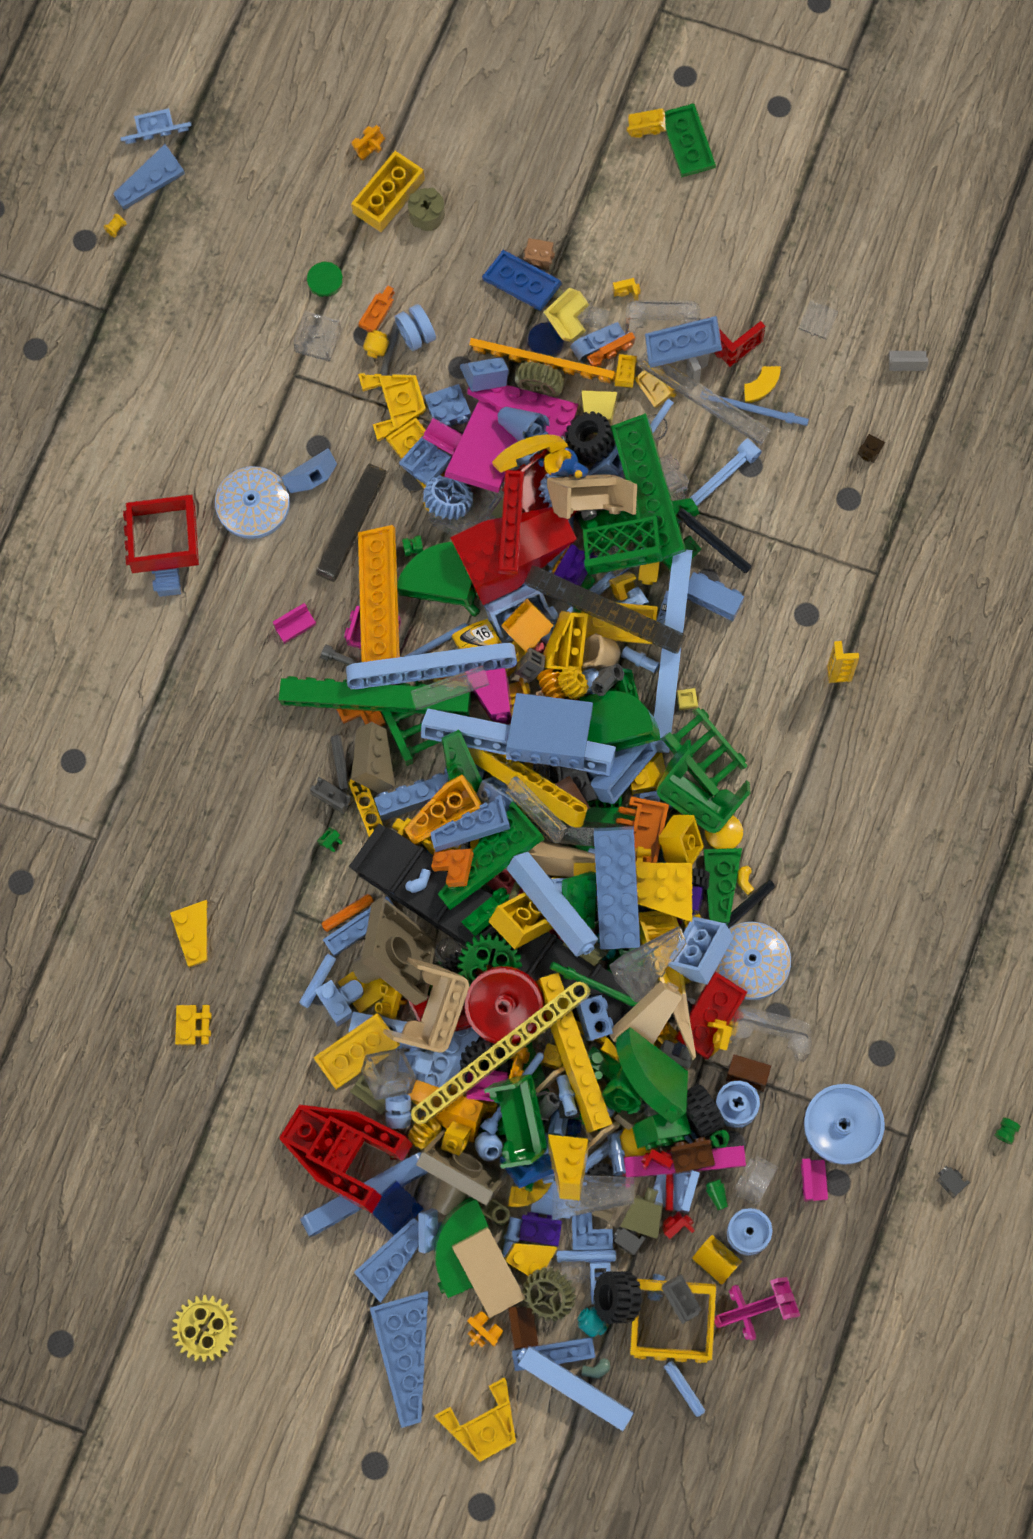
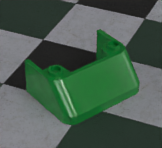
(689, 799)
(521, 1120)

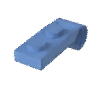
(594, 341)

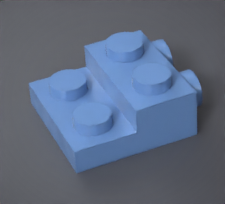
(448, 406)

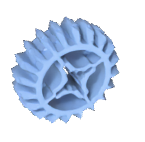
(437, 499)

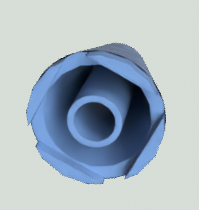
(522, 423)

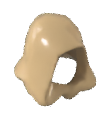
(600, 652)

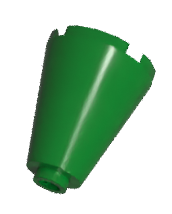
(621, 1095)

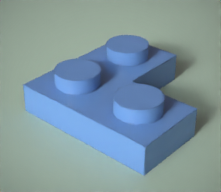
(587, 1238)

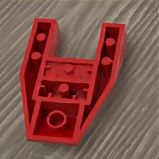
(329, 1141)

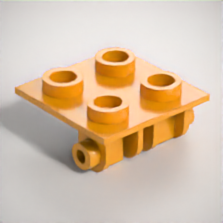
(519, 1060)

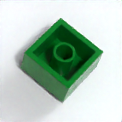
(659, 1131)

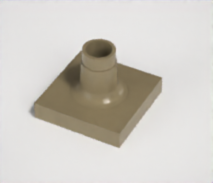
(388, 944)
(461, 1175)

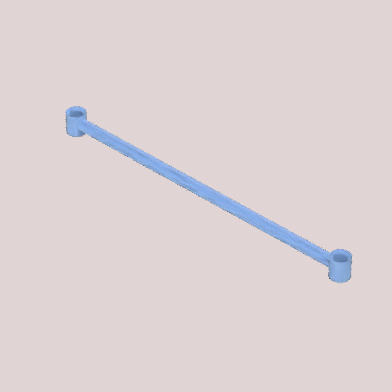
(747, 452)

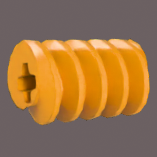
(549, 684)

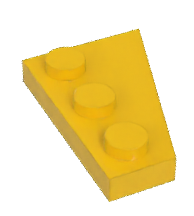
(191, 929)

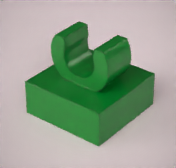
(328, 838)

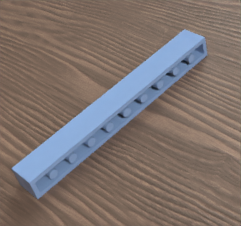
(494, 736)

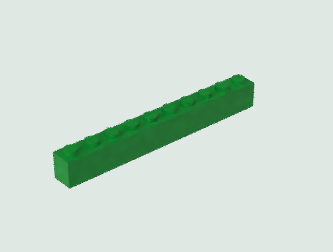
(379, 698)

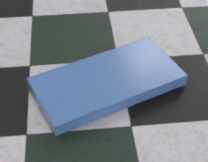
(683, 342)

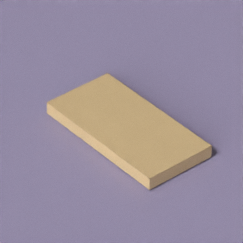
(488, 1272)

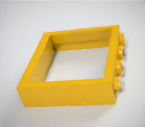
(680, 1355)

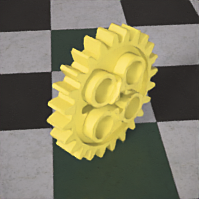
(188, 1319)

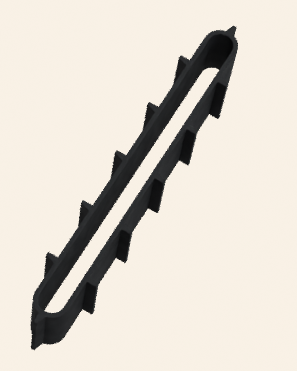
(392, 861)

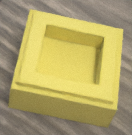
(687, 699)

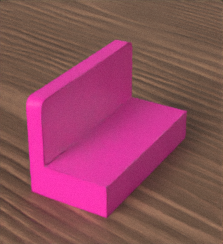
(442, 436)
(294, 623)
(477, 1092)
(814, 1180)

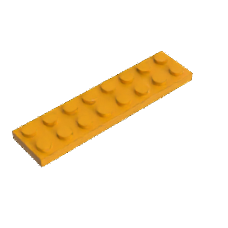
(518, 355)
(378, 594)

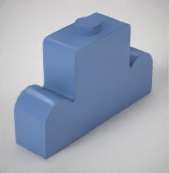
(626, 767)

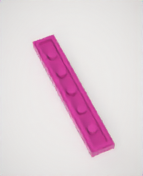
(724, 1158)

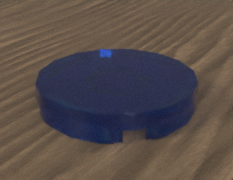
(545, 340)

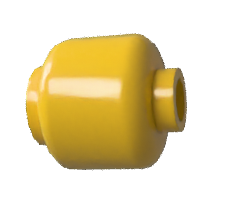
(376, 344)

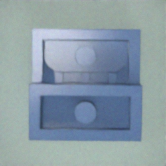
(425, 461)

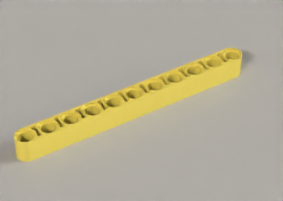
(491, 1057)

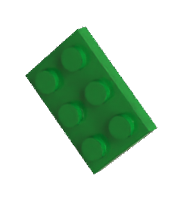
(581, 894)

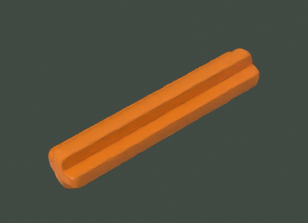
(347, 912)

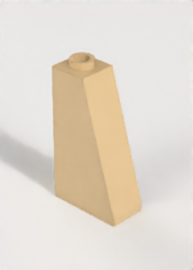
(559, 859)
(650, 1013)

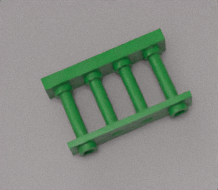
(400, 735)
(697, 770)

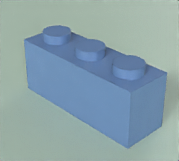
(714, 596)

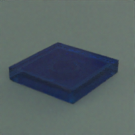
(396, 1207)

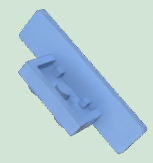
(154, 123)

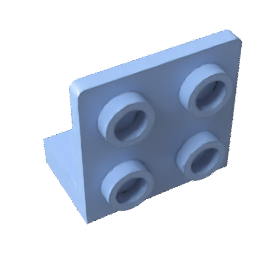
(683, 1190)

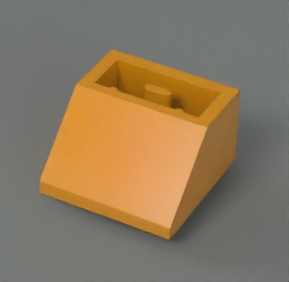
(527, 625)

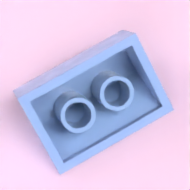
(503, 607)
(704, 949)

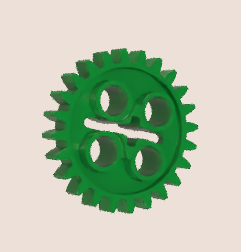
(472, 960)

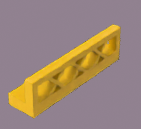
(841, 666)

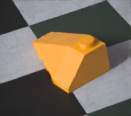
(445, 806)
(463, 1110)

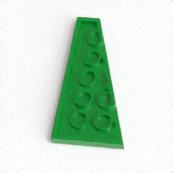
(605, 518)
(494, 855)

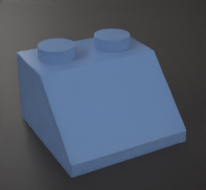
(485, 374)

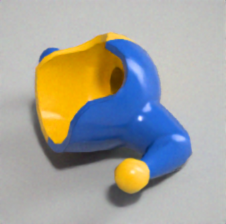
(563, 464)

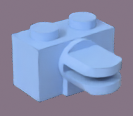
(338, 1000)

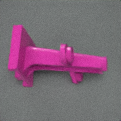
(782, 1299)

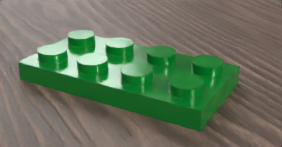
(688, 140)

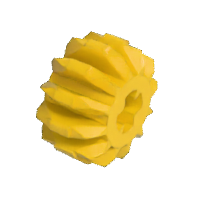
(573, 682)
(424, 1133)

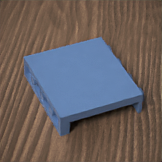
(549, 731)

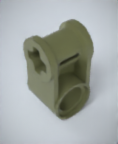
(491, 1210)

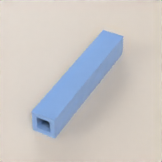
(552, 904)
(574, 1387)

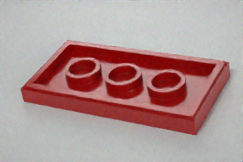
(717, 1001)

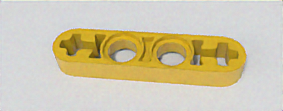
(365, 810)

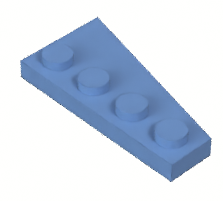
(483, 822)
(389, 1261)

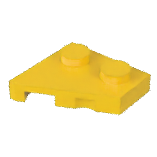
(529, 1257)

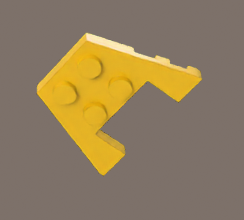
(402, 399)
(487, 1432)

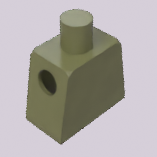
(644, 1214)

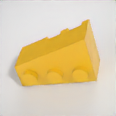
(566, 641)
(569, 1164)

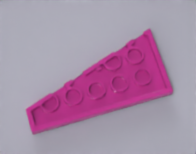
(556, 410)

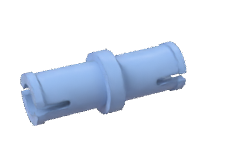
(640, 659)
(566, 1095)

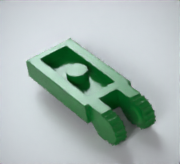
(479, 918)

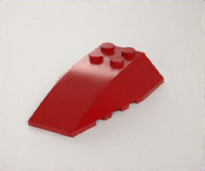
(541, 540)

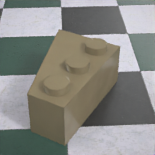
(372, 759)

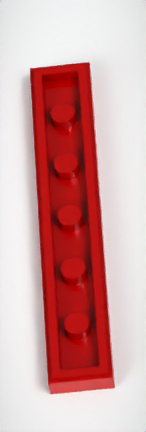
(511, 522)

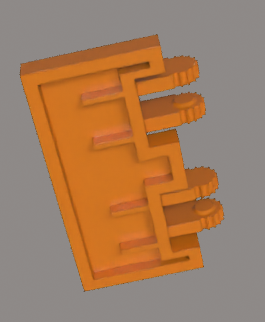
(648, 824)

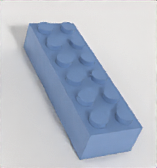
(617, 887)

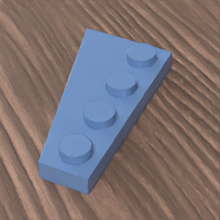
(150, 177)

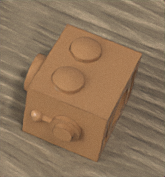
(539, 253)

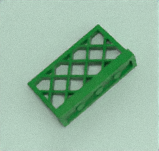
(627, 558)

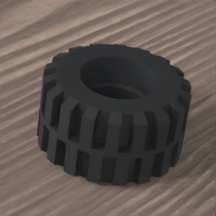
(584, 426)
(477, 1050)
(702, 1111)
(617, 1297)

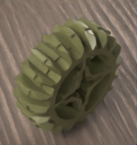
(539, 379)
(549, 1305)

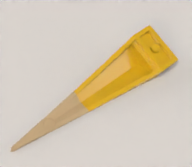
(652, 925)

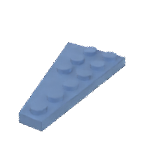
(402, 1342)

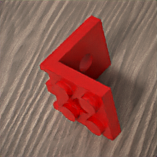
(736, 350)

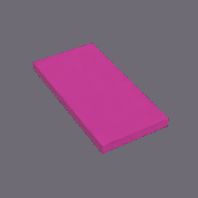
(478, 448)

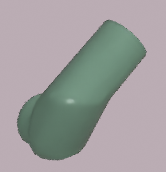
(597, 1371)

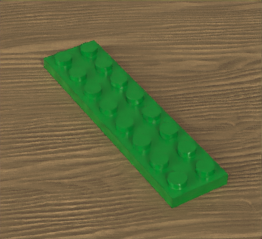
(643, 467)

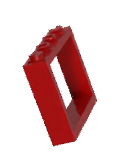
(165, 560)

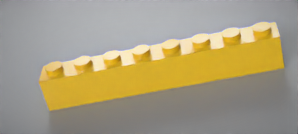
(575, 1058)

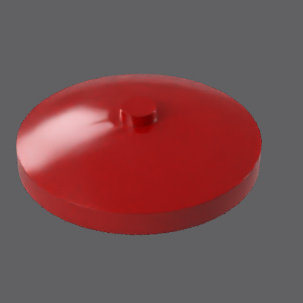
(501, 1002)

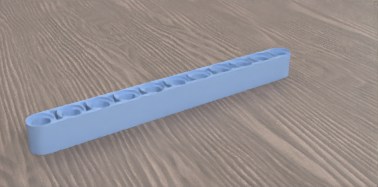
(670, 661)

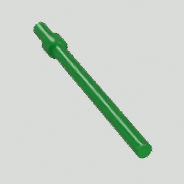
(570, 973)

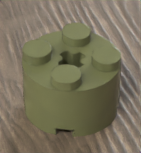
(426, 209)

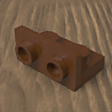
(692, 1155)

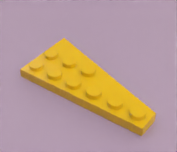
(659, 886)

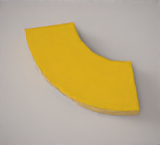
(762, 385)
(523, 1198)

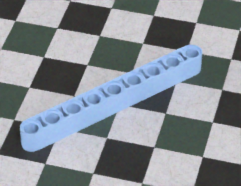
(429, 665)

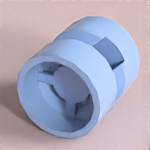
(398, 1111)

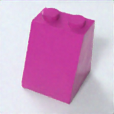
(496, 697)

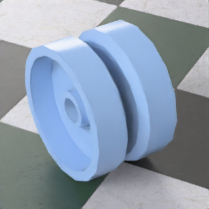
(415, 327)
(745, 1095)
(745, 1243)

